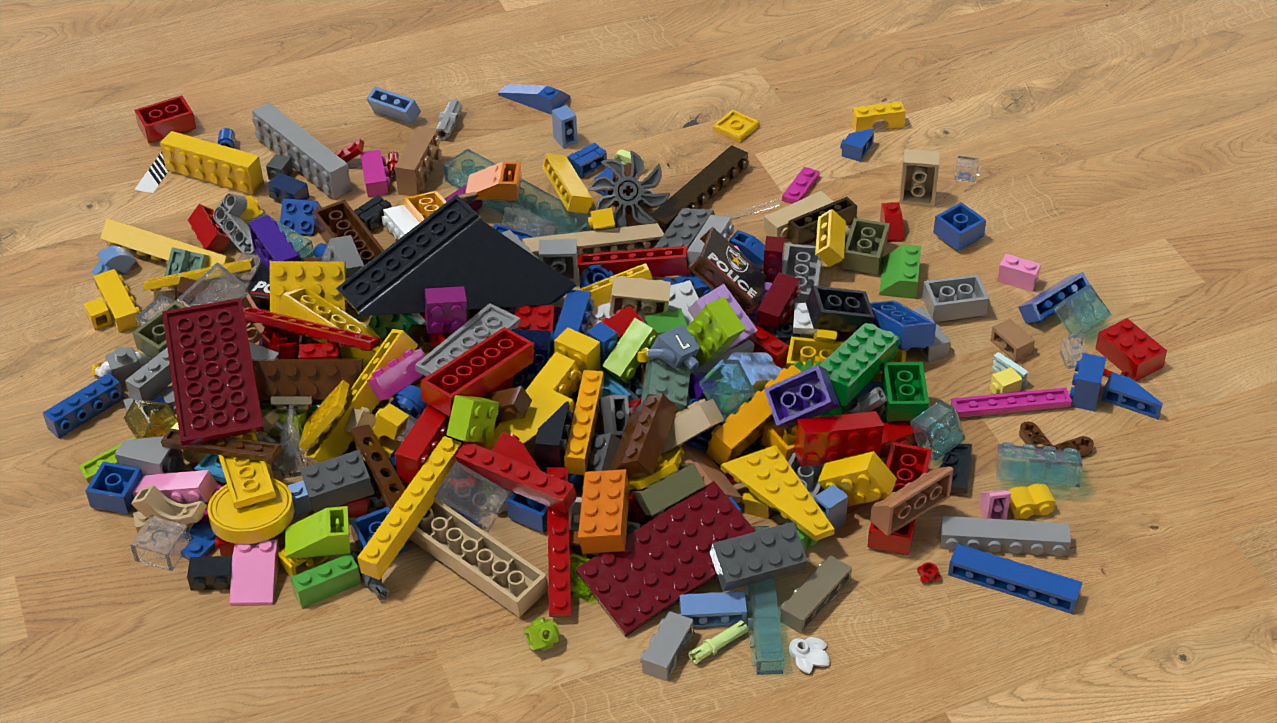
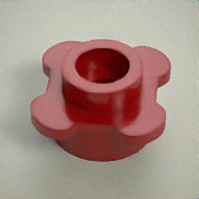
(928, 572)

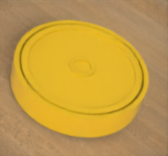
(254, 522)

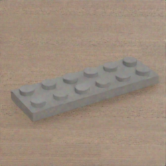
(474, 331)

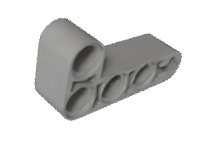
(228, 218)

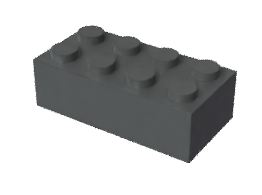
(684, 228)
(758, 556)

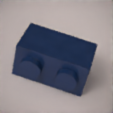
(286, 187)

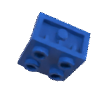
(298, 215)

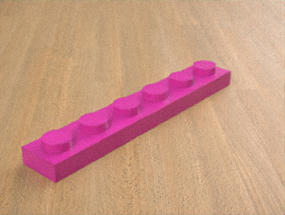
(1012, 402)

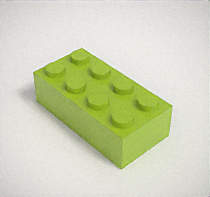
(715, 329)

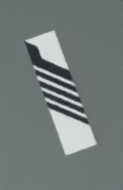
(153, 176)

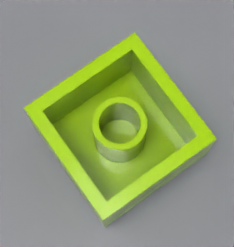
(473, 419)

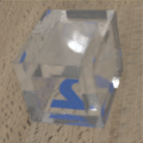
(967, 169)

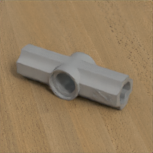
(449, 119)
(865, 403)

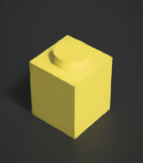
(1006, 382)

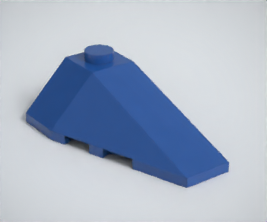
(535, 96)

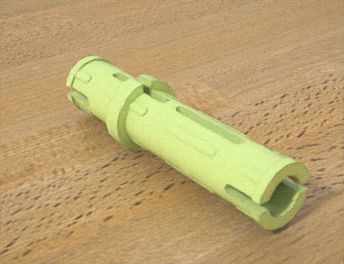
(711, 646)

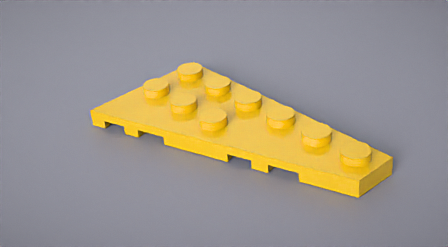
(779, 487)

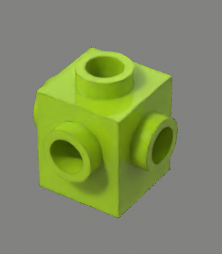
(534, 634)

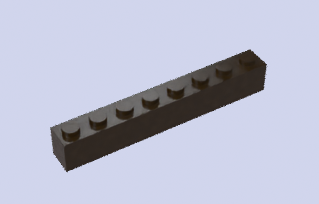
(703, 186)

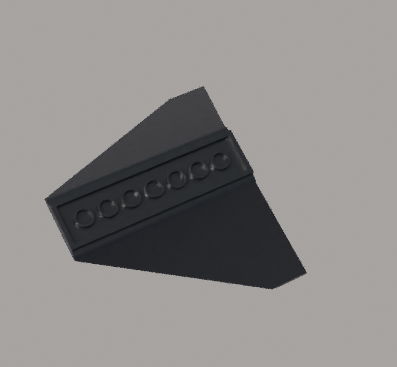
(453, 251)

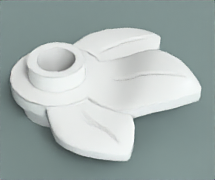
(810, 654)

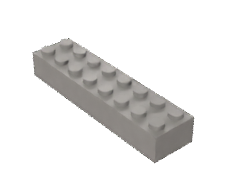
(306, 152)

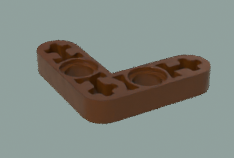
(1081, 444)

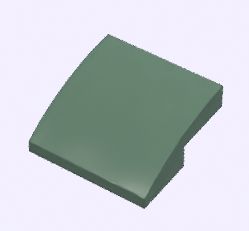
(184, 261)

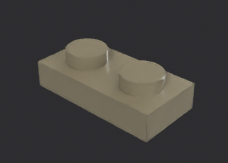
(301, 404)

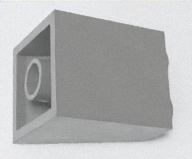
(150, 456)

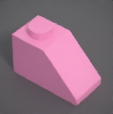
(995, 504)

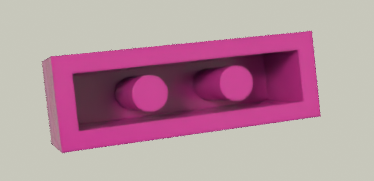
(375, 173)
(397, 374)

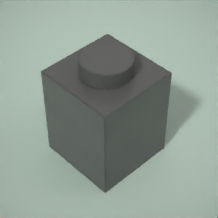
(279, 164)

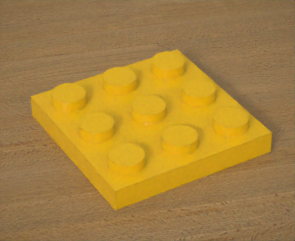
(322, 417)

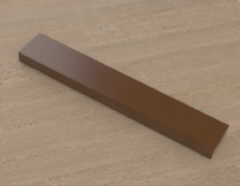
(227, 447)

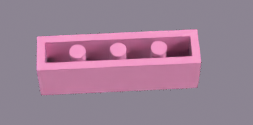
(181, 486)

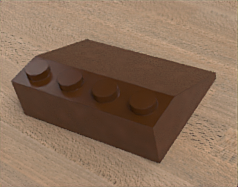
(644, 436)

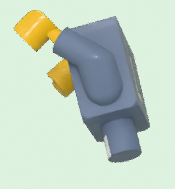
(673, 347)

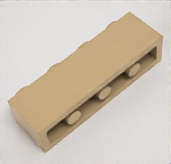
(777, 222)

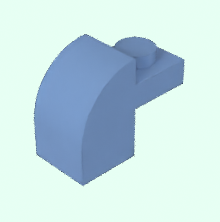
(114, 258)

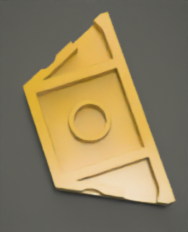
(666, 465)

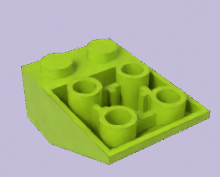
(319, 534)

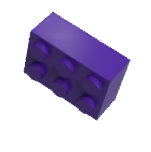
(801, 397)

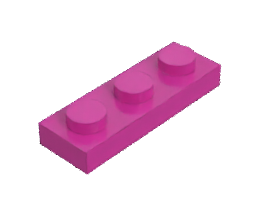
(801, 185)

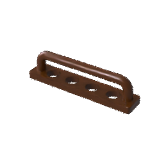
(365, 433)

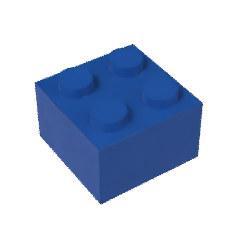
(959, 226)
(1087, 381)
(113, 487)
(365, 527)

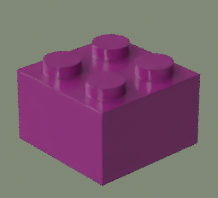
(445, 309)

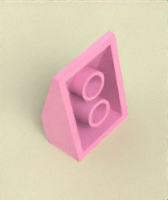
(254, 573)

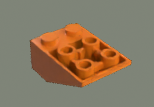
(496, 182)

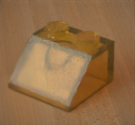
(149, 419)

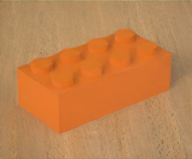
(604, 511)

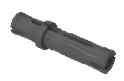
(371, 583)

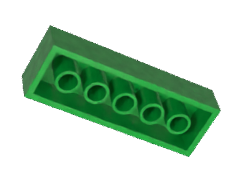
(859, 360)

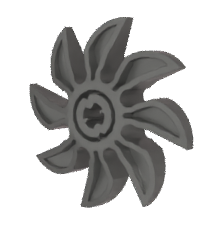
(632, 182)

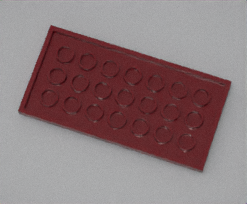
(212, 371)
(663, 558)

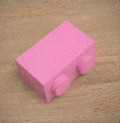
(1019, 272)

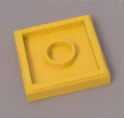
(736, 126)

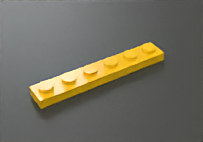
(172, 281)

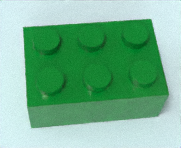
(905, 390)

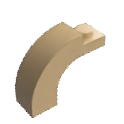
(153, 502)

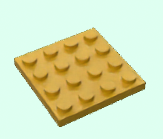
(315, 275)

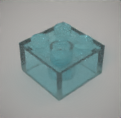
(1082, 311)
(727, 386)
(938, 429)

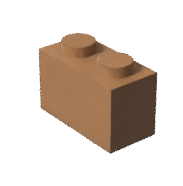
(1012, 340)

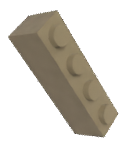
(815, 594)

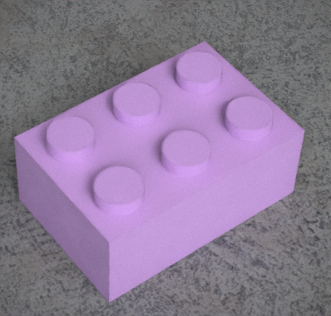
(717, 293)

